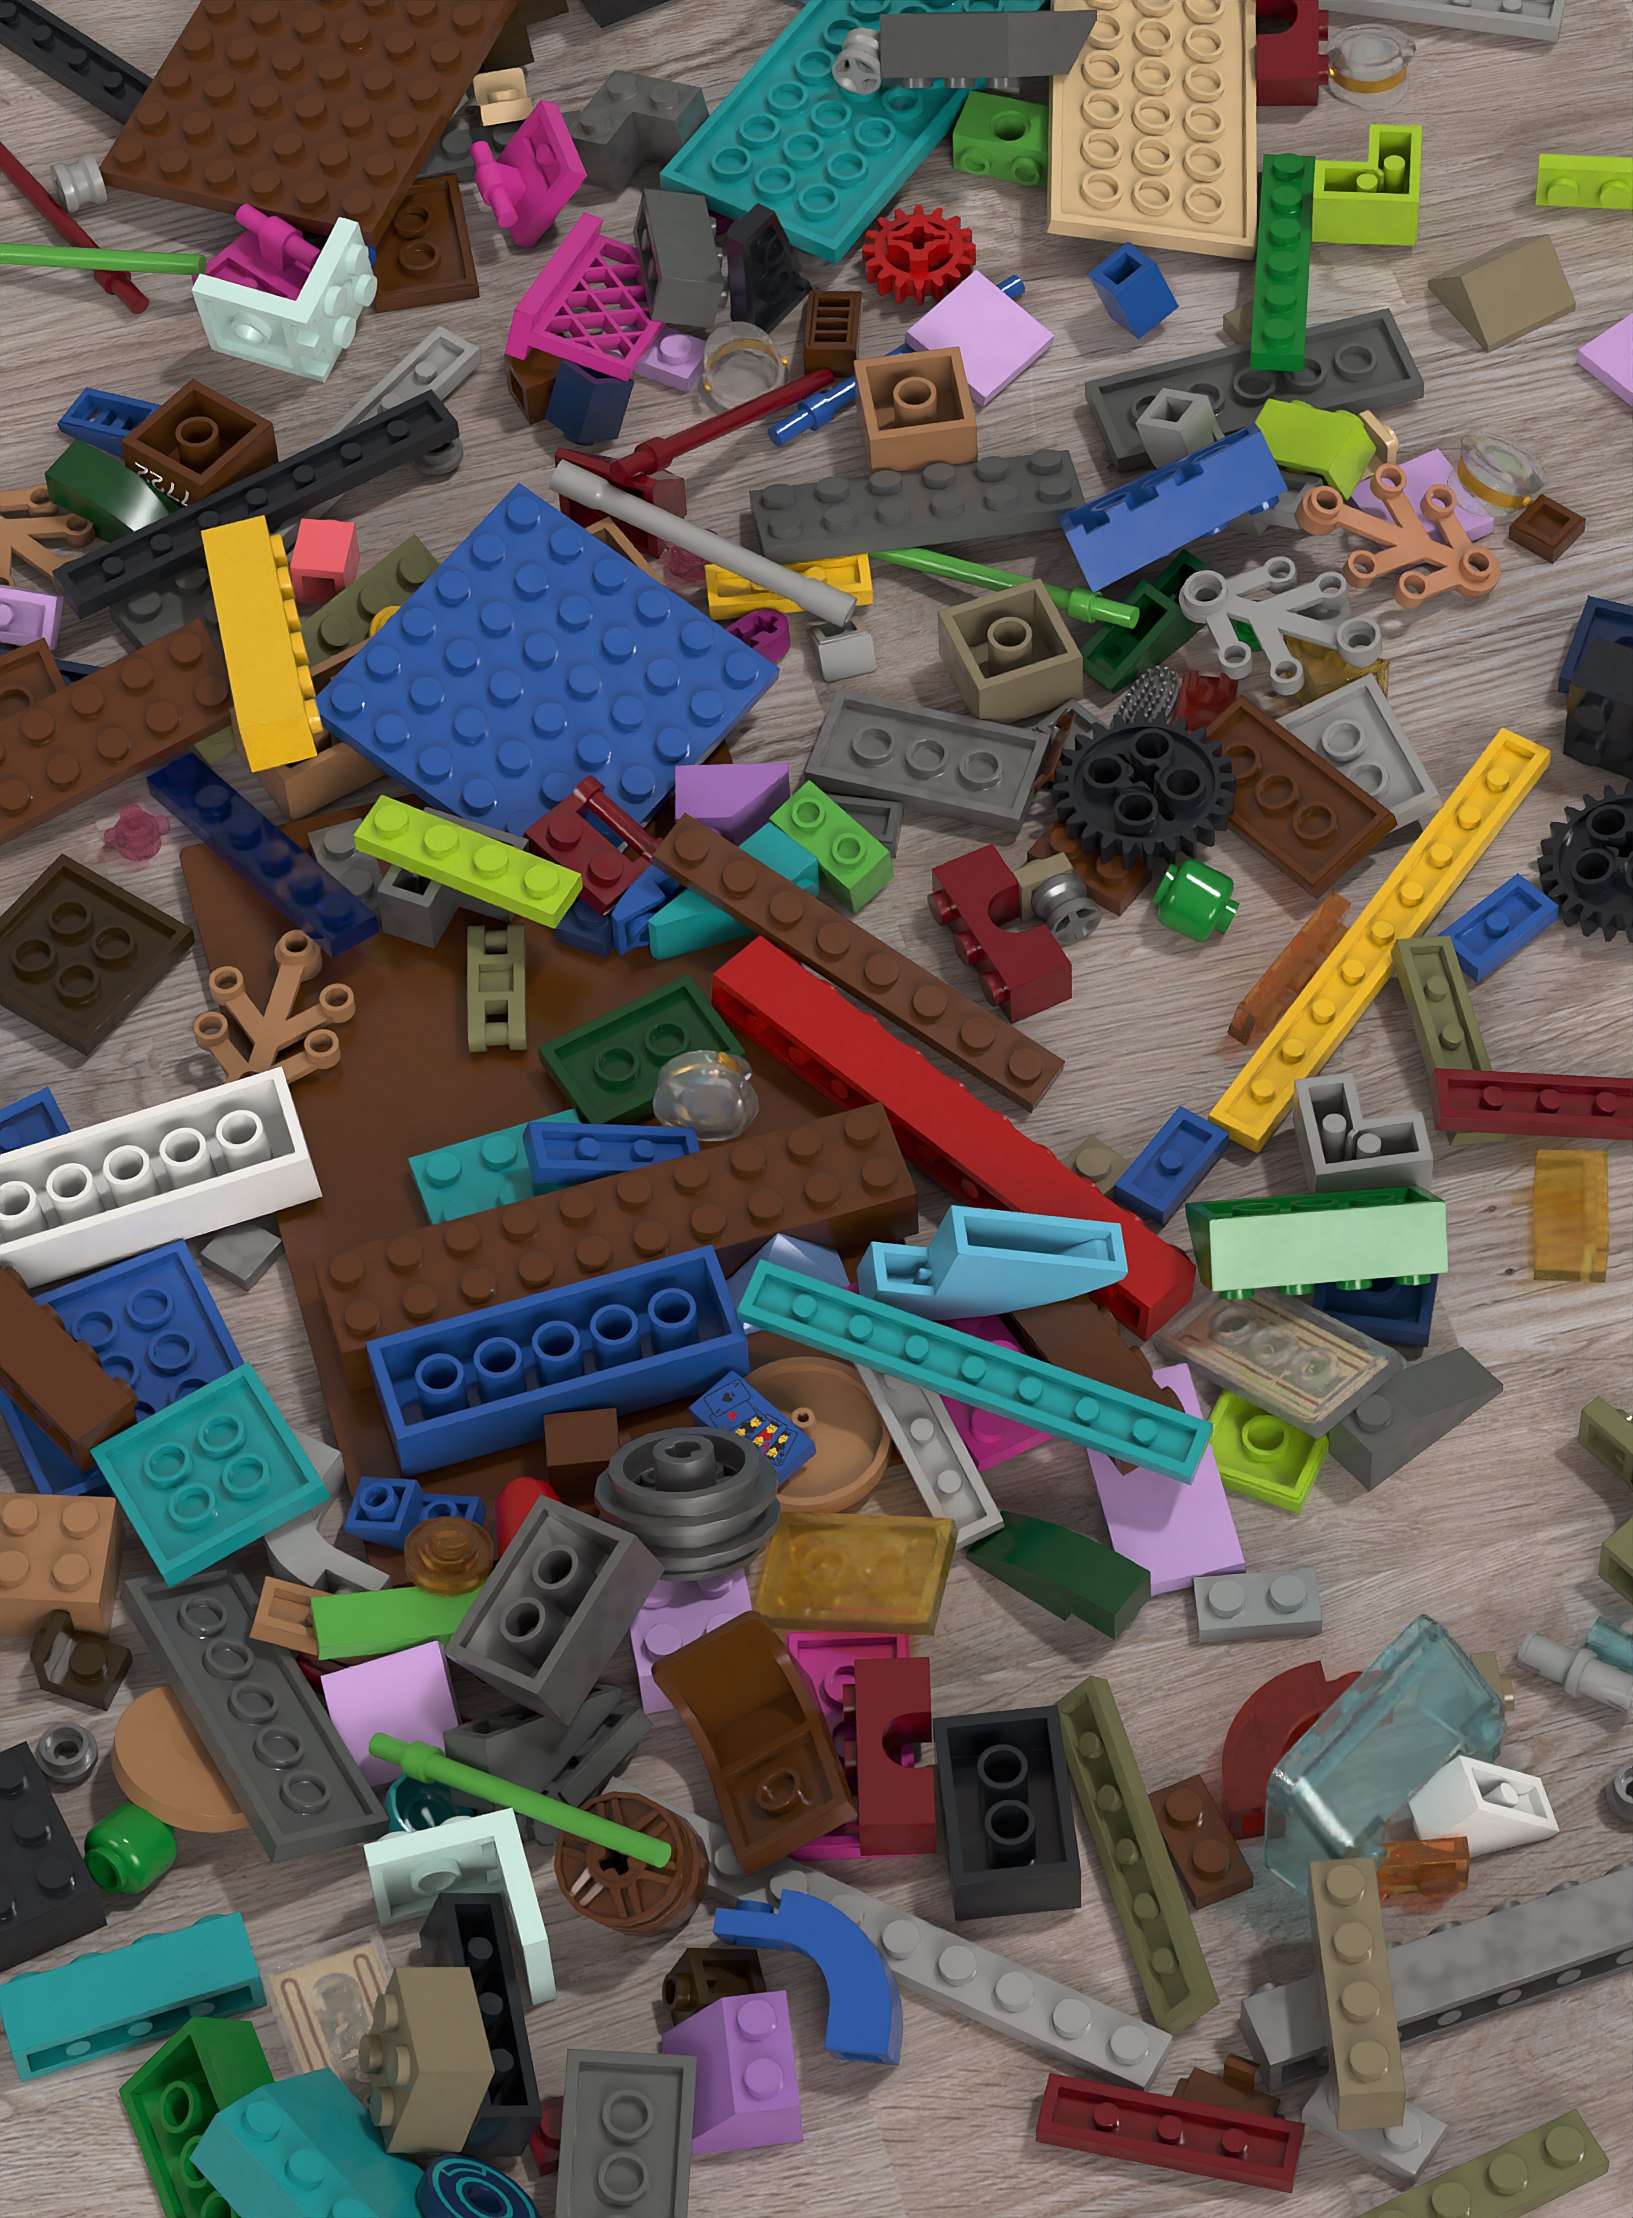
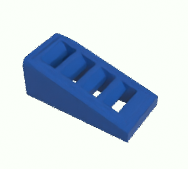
(99, 433)

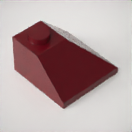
(659, 489)

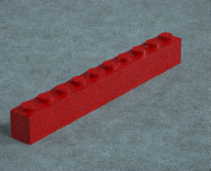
(938, 1121)

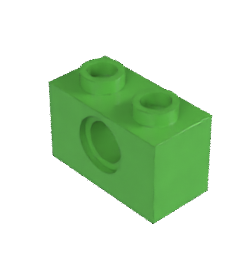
(1002, 139)
(849, 858)

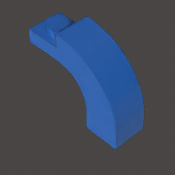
(863, 1992)

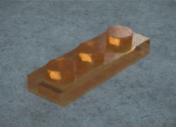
(1291, 970)

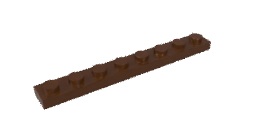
(858, 962)

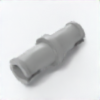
(1577, 1671)

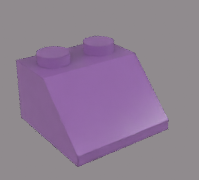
(743, 2072)

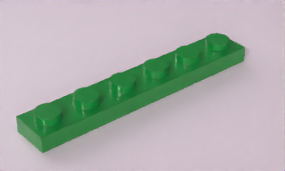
(1282, 263)

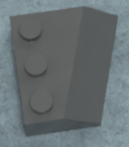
(981, 46)

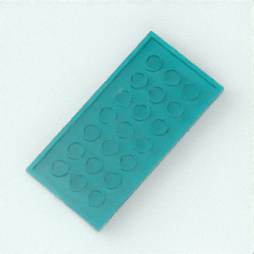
(809, 144)

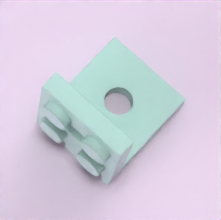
(287, 333)
(464, 1857)

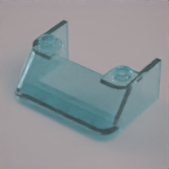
(1377, 1752)

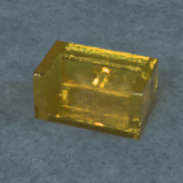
(1570, 1215)

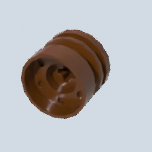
(646, 1897)

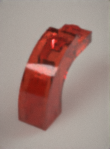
(1264, 1733)

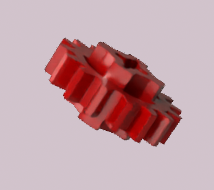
(918, 255)

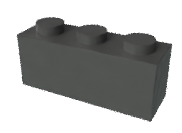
(679, 258)

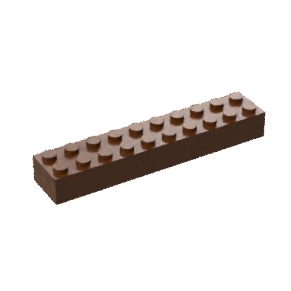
(814, 1181)

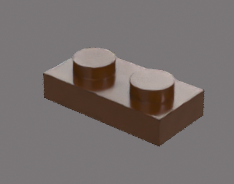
(1105, 883)
(1199, 1843)

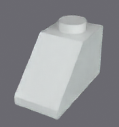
(1486, 1804)

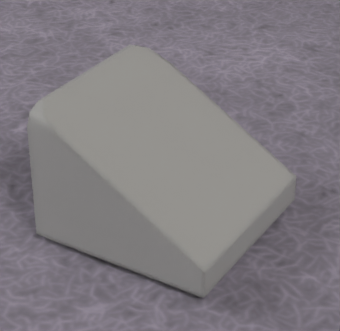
(844, 650)

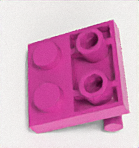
(531, 175)
(266, 256)

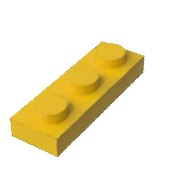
(735, 596)

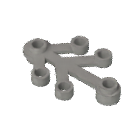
(1276, 616)

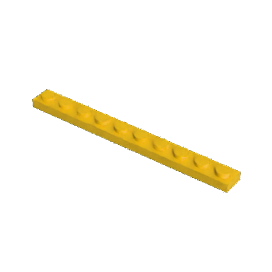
(1362, 958)

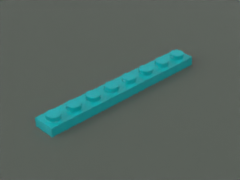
(975, 1372)

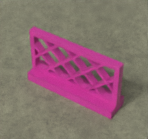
(565, 286)

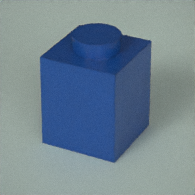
(1133, 290)

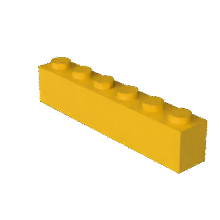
(260, 645)

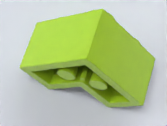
(1371, 199)

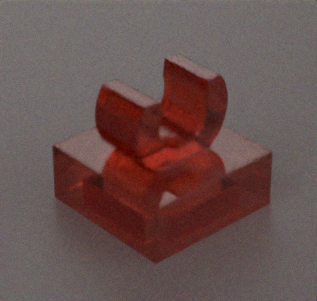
(1205, 698)

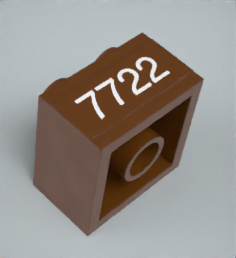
(199, 444)

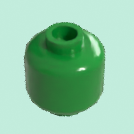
(1195, 900)
(129, 1849)

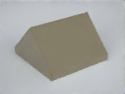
(1506, 291)

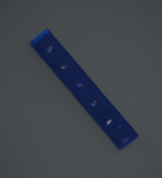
(263, 855)

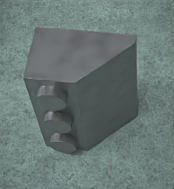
(555, 1609)

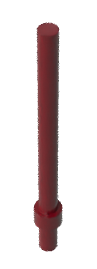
(113, 282)
(659, 452)

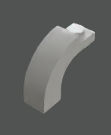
(1184, 423)
(299, 1551)

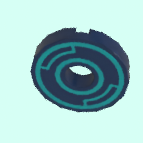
(471, 2189)

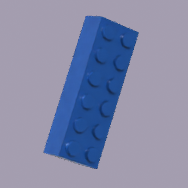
(580, 1347)

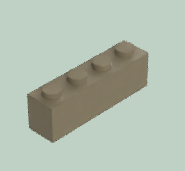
(1356, 1994)

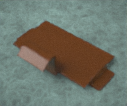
(1052, 760)
(1231, 2090)

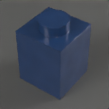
(587, 404)

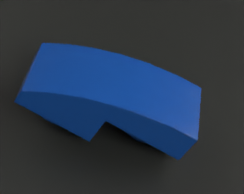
(638, 904)
(391, 1507)

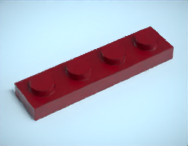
(1532, 1104)
(1170, 2132)

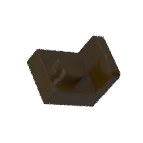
(78, 1663)
(708, 1975)

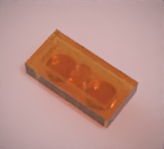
(1424, 1867)

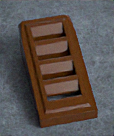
(832, 341)

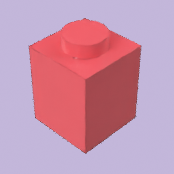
(323, 560)

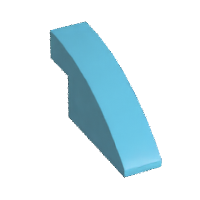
(993, 1264)

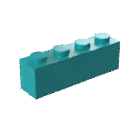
(129, 1995)

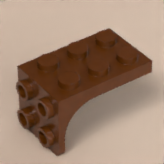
(759, 1738)

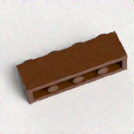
(1087, 1343)
(58, 1379)

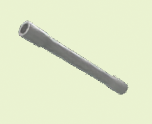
(806, 592)

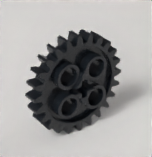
(1133, 774)
(1591, 864)

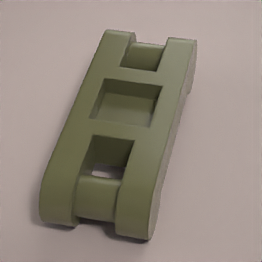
(497, 987)

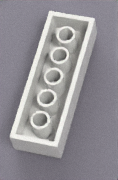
(153, 1178)

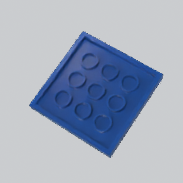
(147, 1325)

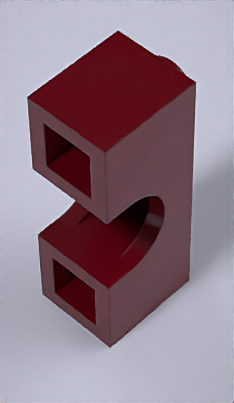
(1290, 61)
(1016, 970)
(892, 1800)

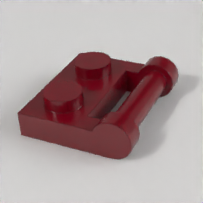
(574, 844)

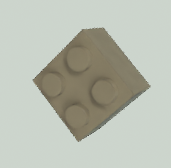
(1010, 654)
(426, 2059)

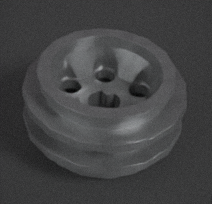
(693, 1499)

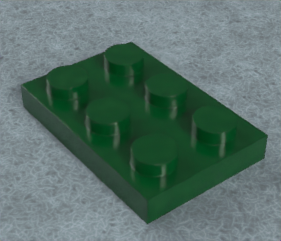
(614, 1060)

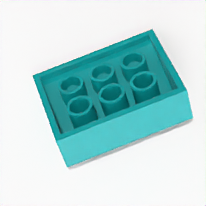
(306, 2154)

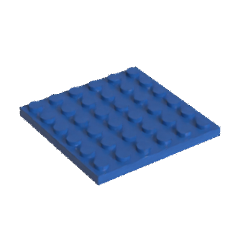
(538, 668)

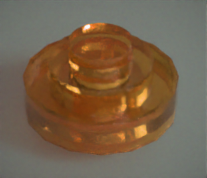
(448, 1556)

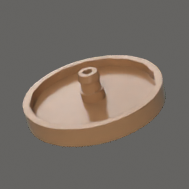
(840, 1418)
(169, 1769)

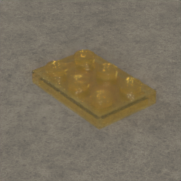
(857, 1573)

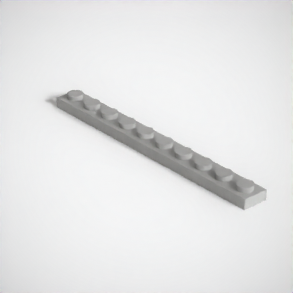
(952, 1968)

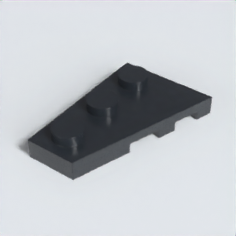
(761, 271)

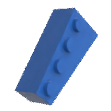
(1173, 506)

